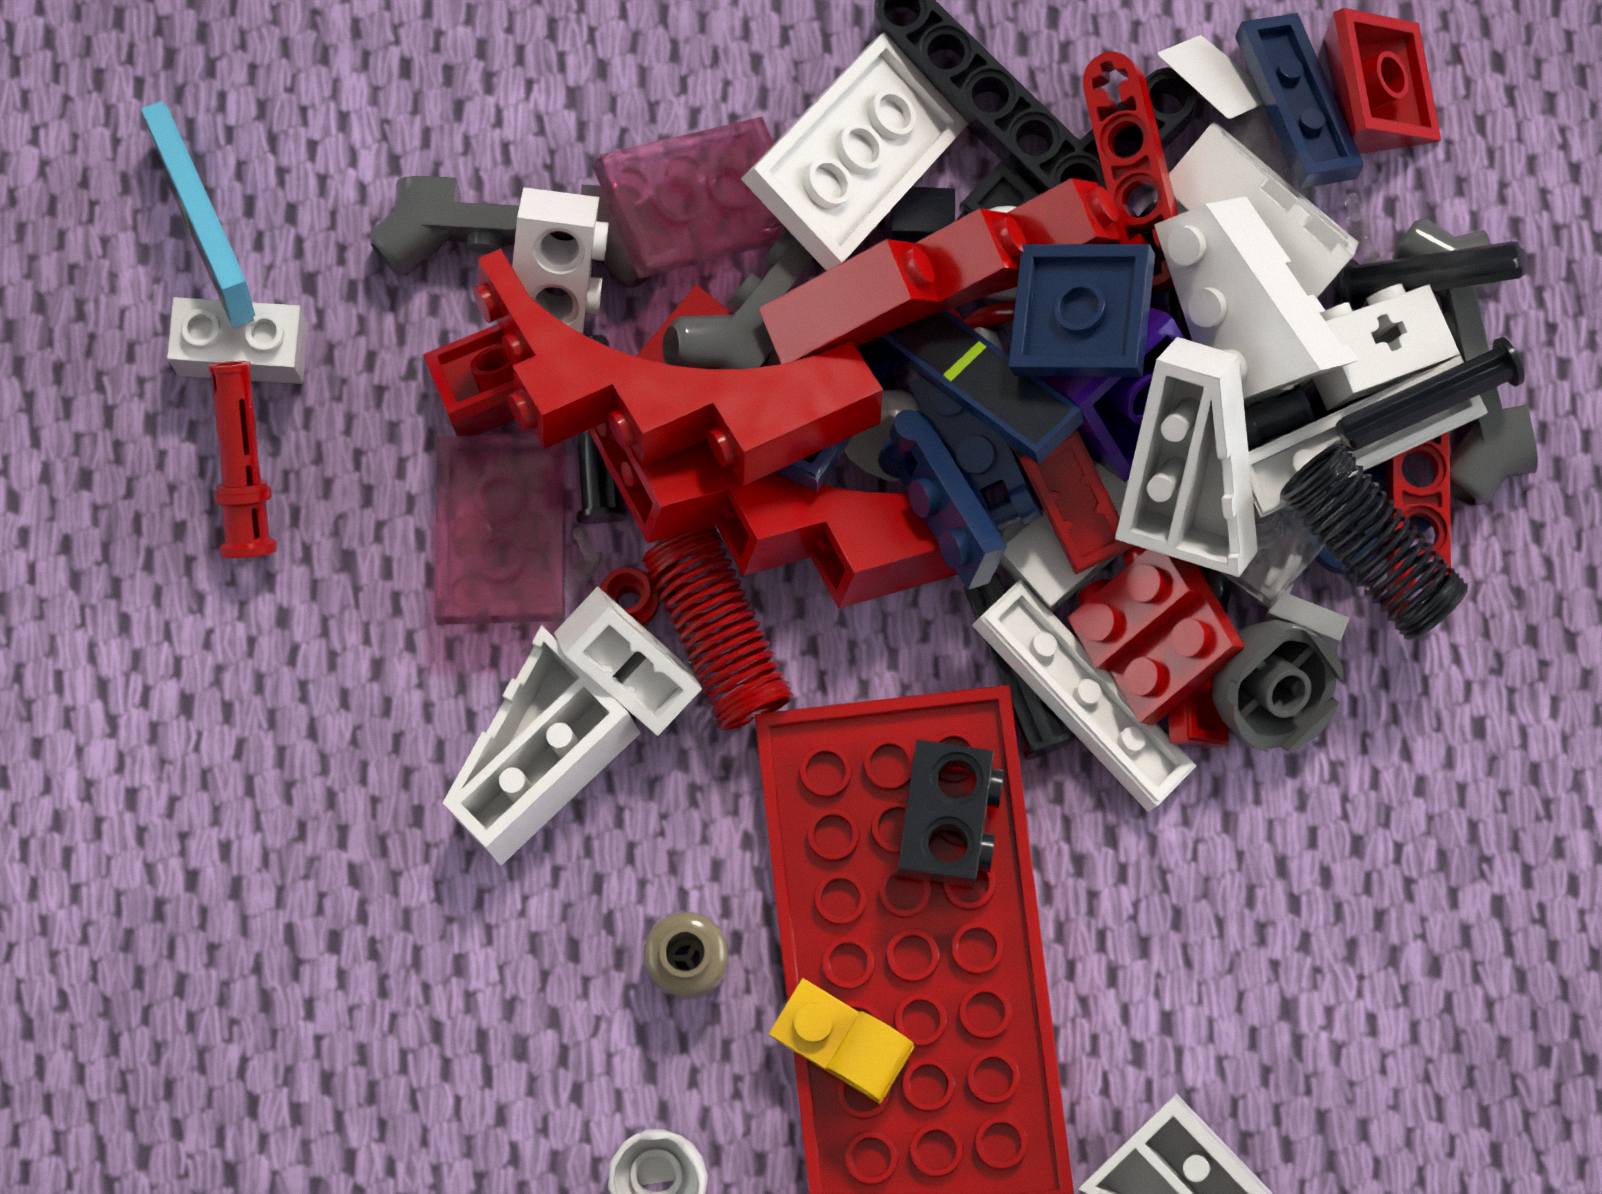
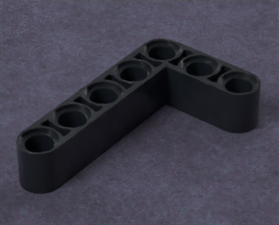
(1023, 112)

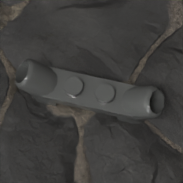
(431, 214)
(739, 338)
(1503, 439)

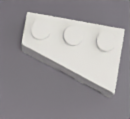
(1192, 463)
(538, 751)
(1174, 1156)

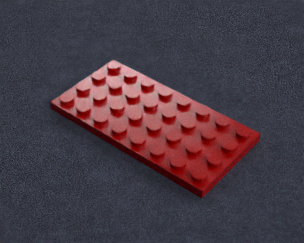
(926, 957)

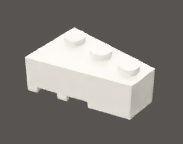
(1225, 169)
(1246, 298)

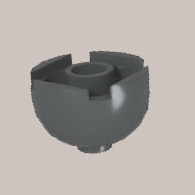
(1278, 686)

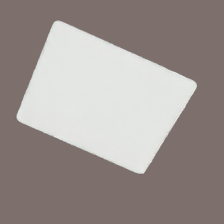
(1213, 76)

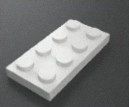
(855, 152)

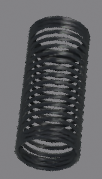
(1336, 465)

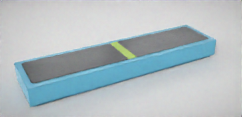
(198, 214)

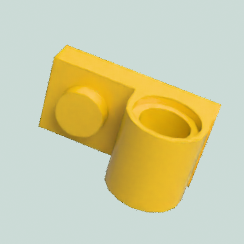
(842, 1040)

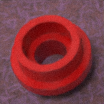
(635, 581)

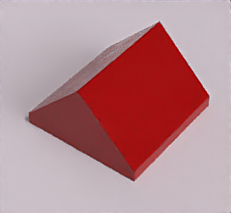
(1381, 80)
(474, 381)

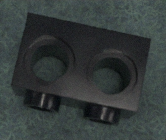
(933, 812)

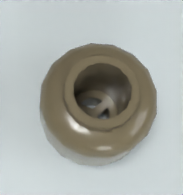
(683, 931)

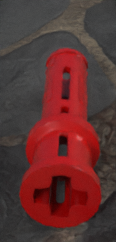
(242, 489)

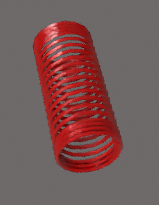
(734, 707)

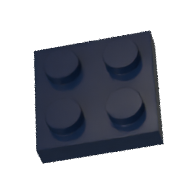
(1082, 310)

